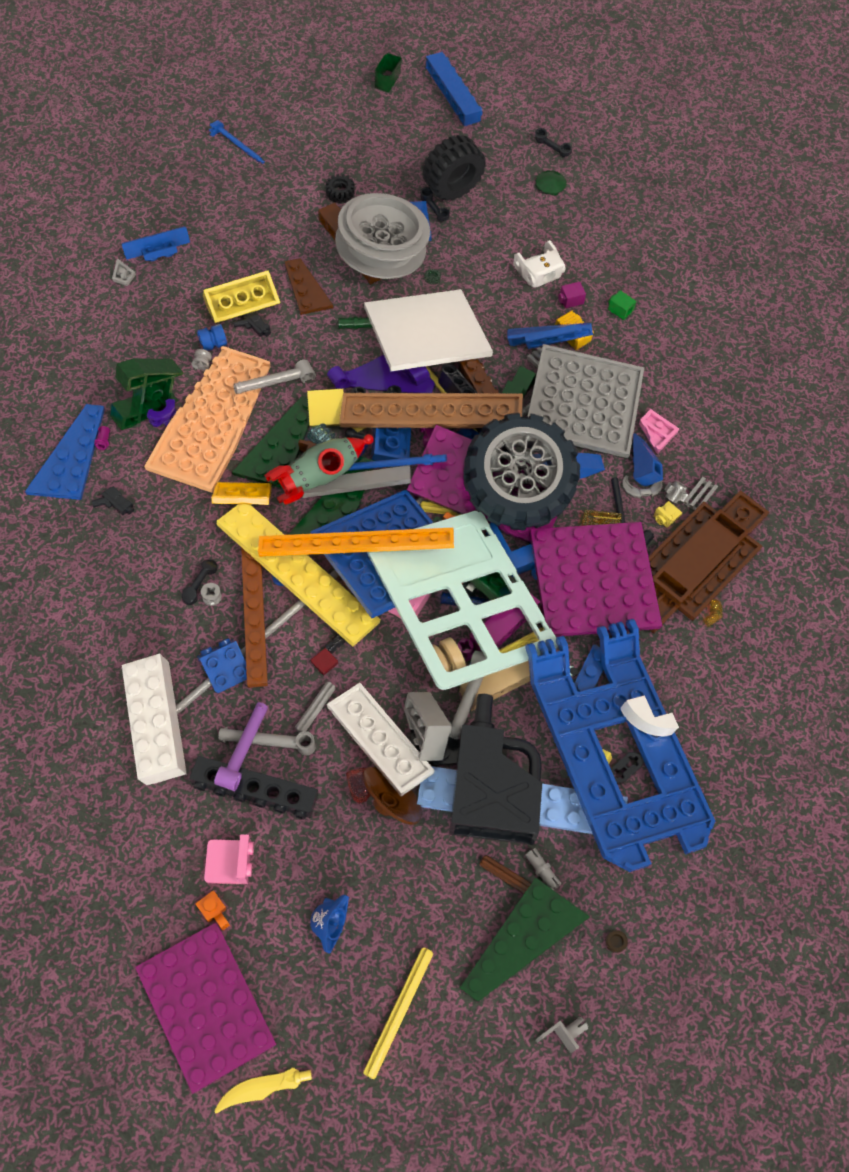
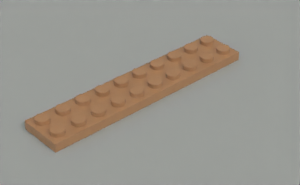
(426, 409)

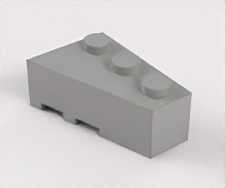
(428, 724)

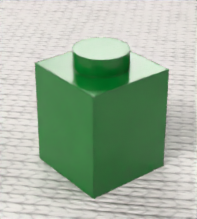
(621, 305)

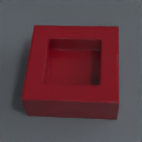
(324, 661)

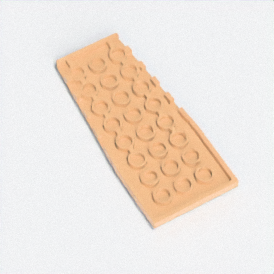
(210, 423)

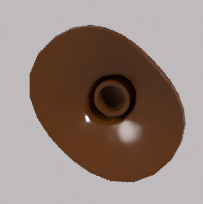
(387, 799)

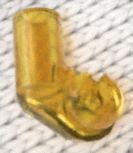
(716, 613)

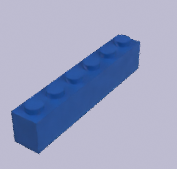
(453, 89)

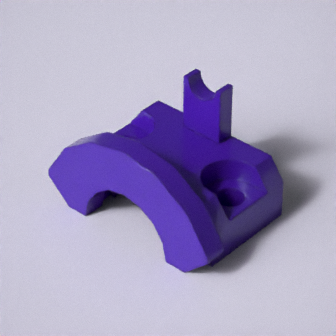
(158, 418)

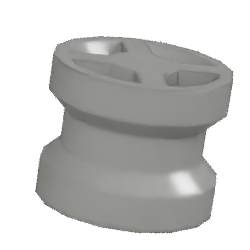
(201, 359)
(211, 599)

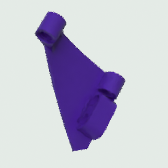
(379, 377)

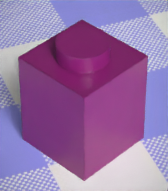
(572, 295)

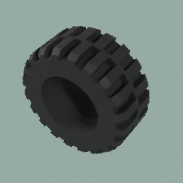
(454, 167)

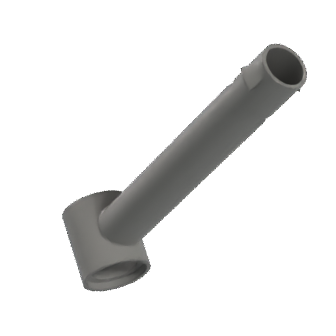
(301, 370)
(467, 699)
(273, 740)

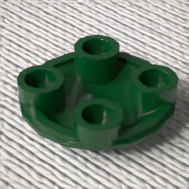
(550, 182)

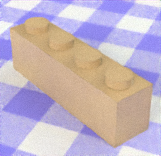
(502, 681)

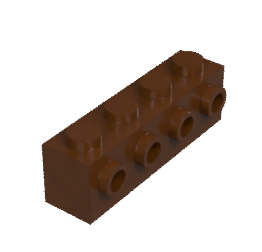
(476, 376)

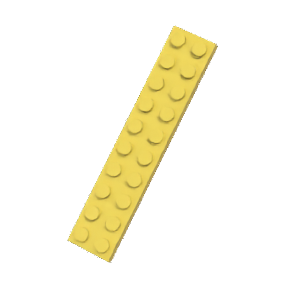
(300, 576)

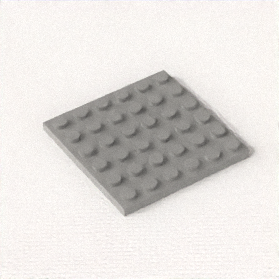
(588, 398)

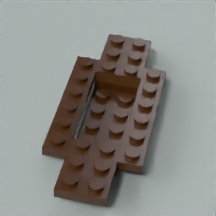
(697, 549)

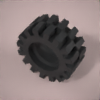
(340, 181)

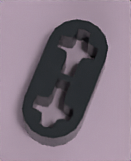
(622, 764)

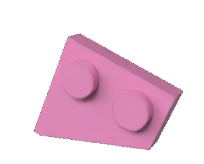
(657, 430)

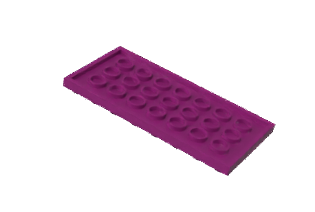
(444, 481)

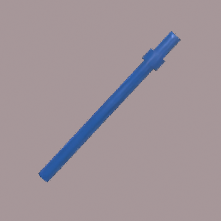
(426, 459)

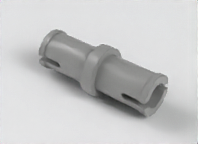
(543, 869)

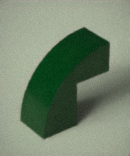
(521, 383)

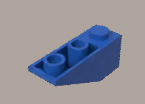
(646, 464)

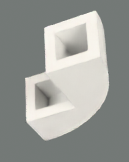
(640, 715)

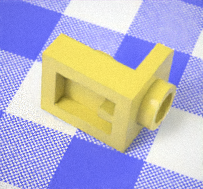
(667, 514)

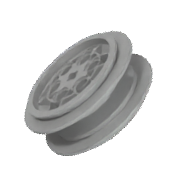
(382, 235)

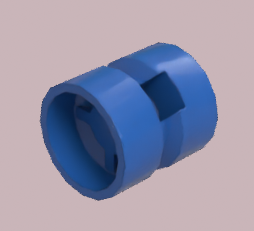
(212, 337)

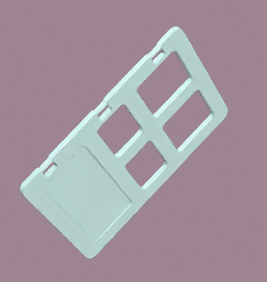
(425, 571)

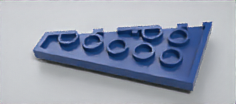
(69, 464)

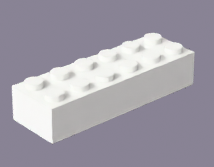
(153, 720)

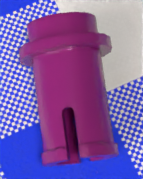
(102, 438)

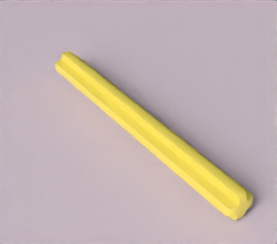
(398, 1013)

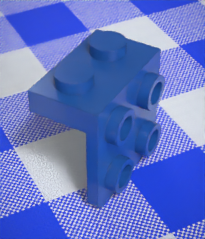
(224, 665)

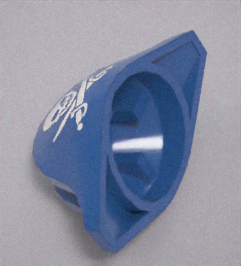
(327, 918)

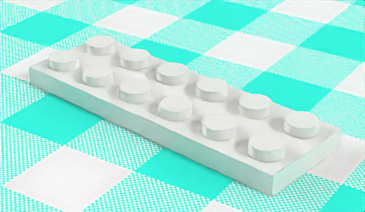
(380, 739)

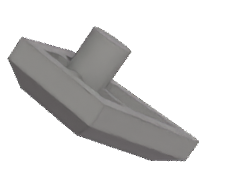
(122, 273)

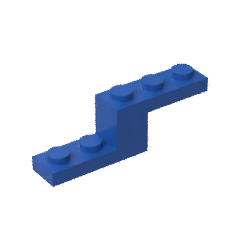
(520, 558)

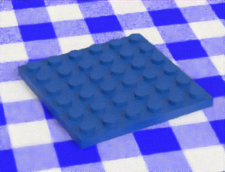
(356, 568)

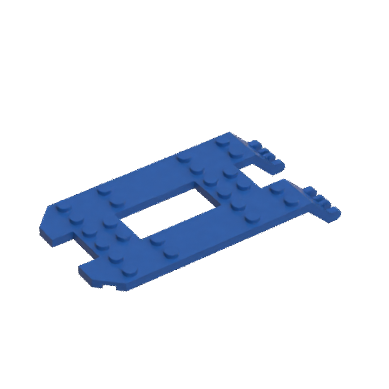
(572, 720)

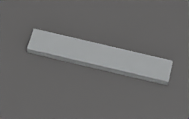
(363, 481)

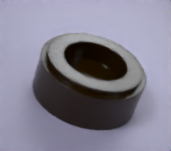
(616, 941)

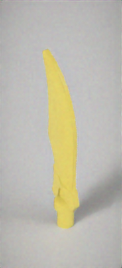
(261, 1087)

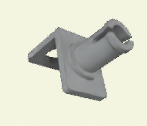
(567, 1034)

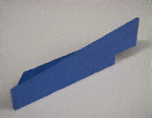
(548, 335)

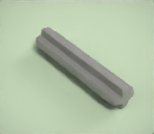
(315, 707)

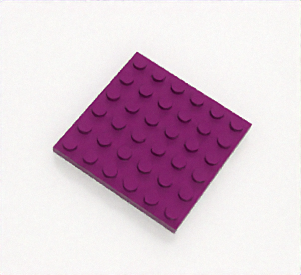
(594, 577)

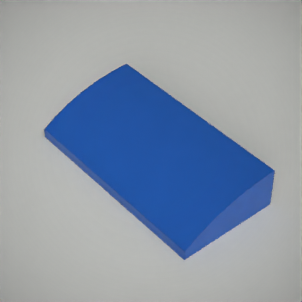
(390, 443)

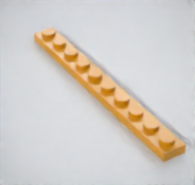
(356, 542)

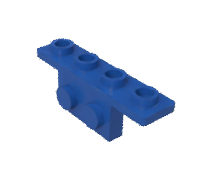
(156, 245)

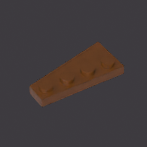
(306, 289)

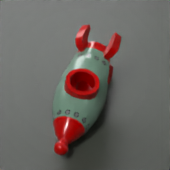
(317, 466)

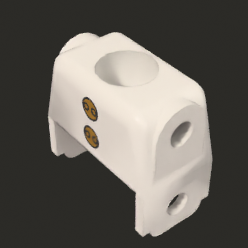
(540, 268)

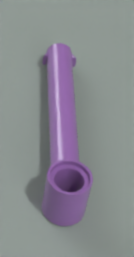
(229, 776)

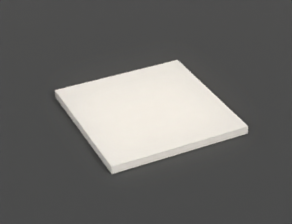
(427, 330)

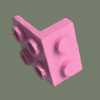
(229, 861)

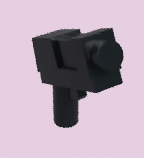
(253, 321)
(114, 498)

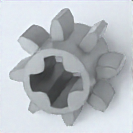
(676, 491)

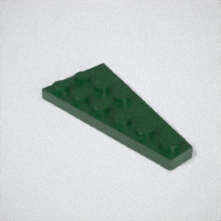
(278, 446)
(331, 507)
(531, 929)

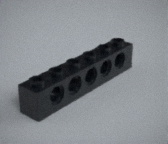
(206, 767)

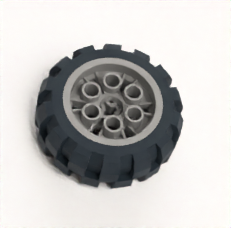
(493, 494)

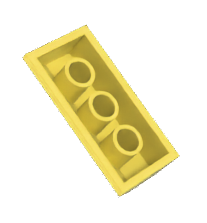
(241, 297)

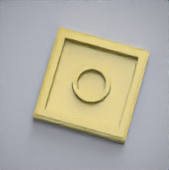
(325, 407)

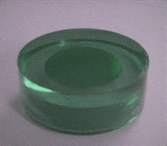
(432, 276)

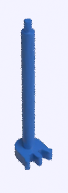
(218, 126)

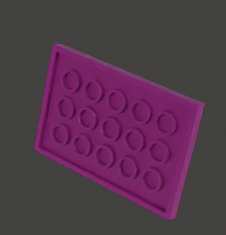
(205, 1007)

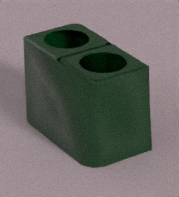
(390, 63)

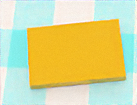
(241, 493)

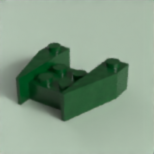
(151, 386)

